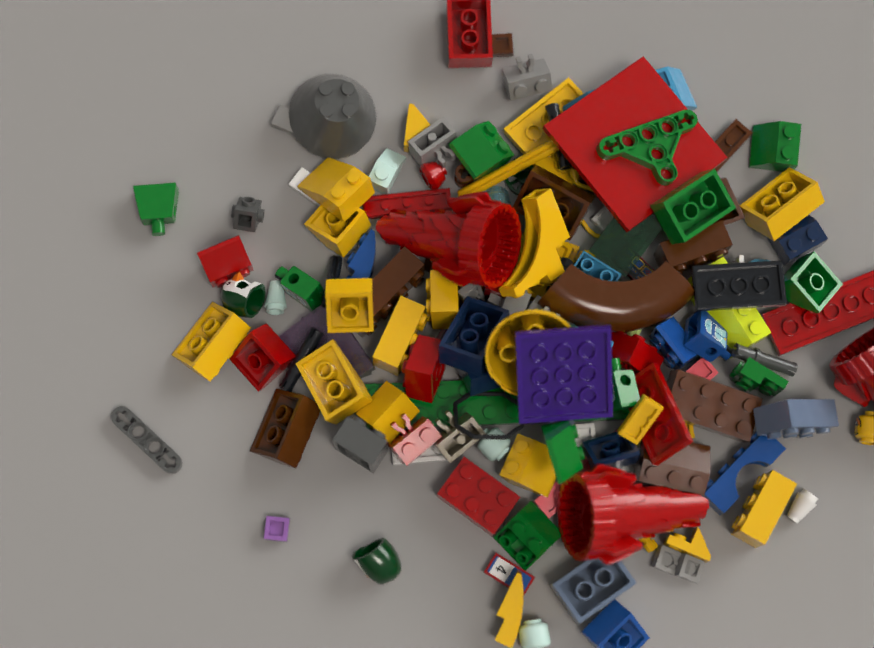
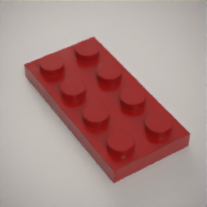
(668, 431)

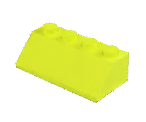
(742, 325)

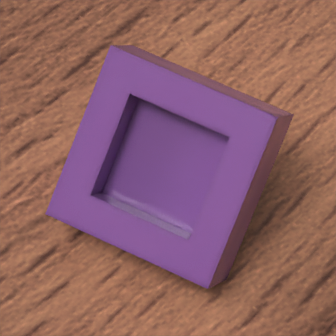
(276, 528)

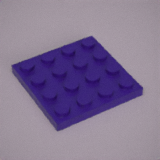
(564, 374)

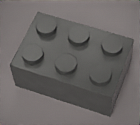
(360, 443)

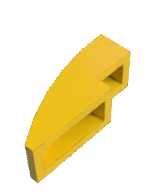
(511, 611)

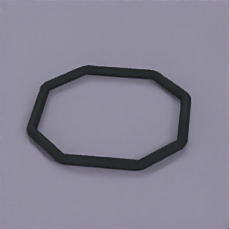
(466, 432)

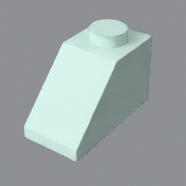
(386, 170)

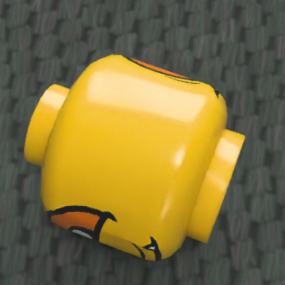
(865, 428)

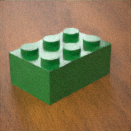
(693, 206)

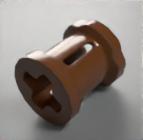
(459, 171)

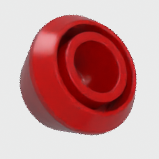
(433, 174)

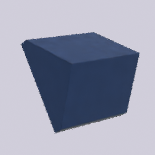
(611, 451)

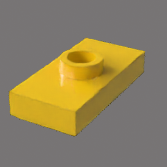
(640, 419)

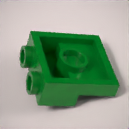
(751, 374)

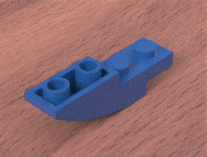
(363, 261)

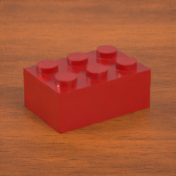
(469, 33)
(478, 496)

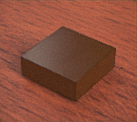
(502, 45)

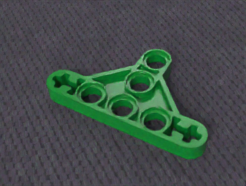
(641, 149)

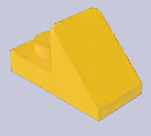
(695, 547)

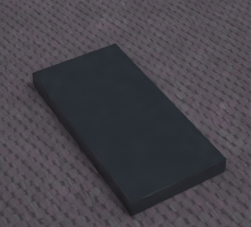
(738, 285)

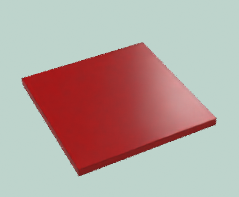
(620, 104)

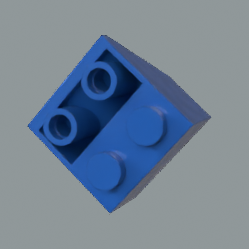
(669, 340)

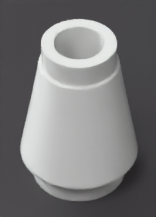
(802, 505)

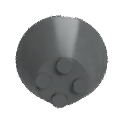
(332, 116)

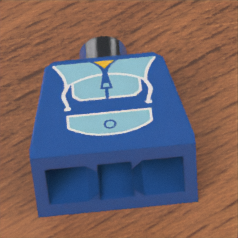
(706, 337)

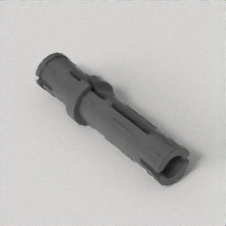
(769, 361)

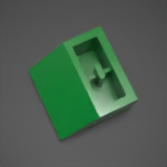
(528, 535)

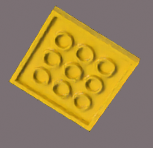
(527, 129)

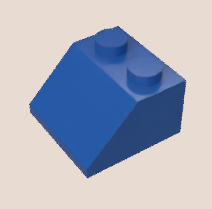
(615, 629)

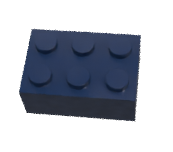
(468, 335)

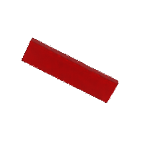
(426, 200)

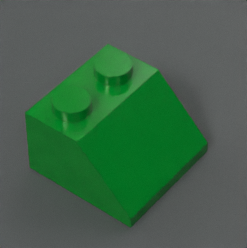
(775, 146)
(481, 150)
(810, 283)
(562, 449)

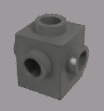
(247, 214)

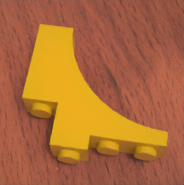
(543, 236)

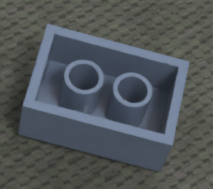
(796, 418)
(592, 587)

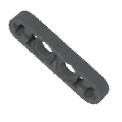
(146, 440)

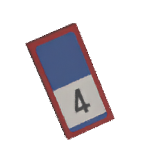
(505, 571)

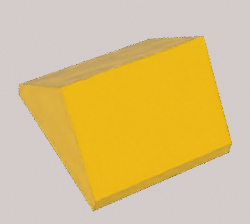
(387, 408)

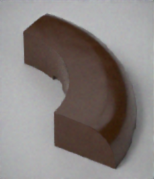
(621, 305)

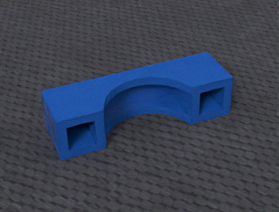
(723, 491)

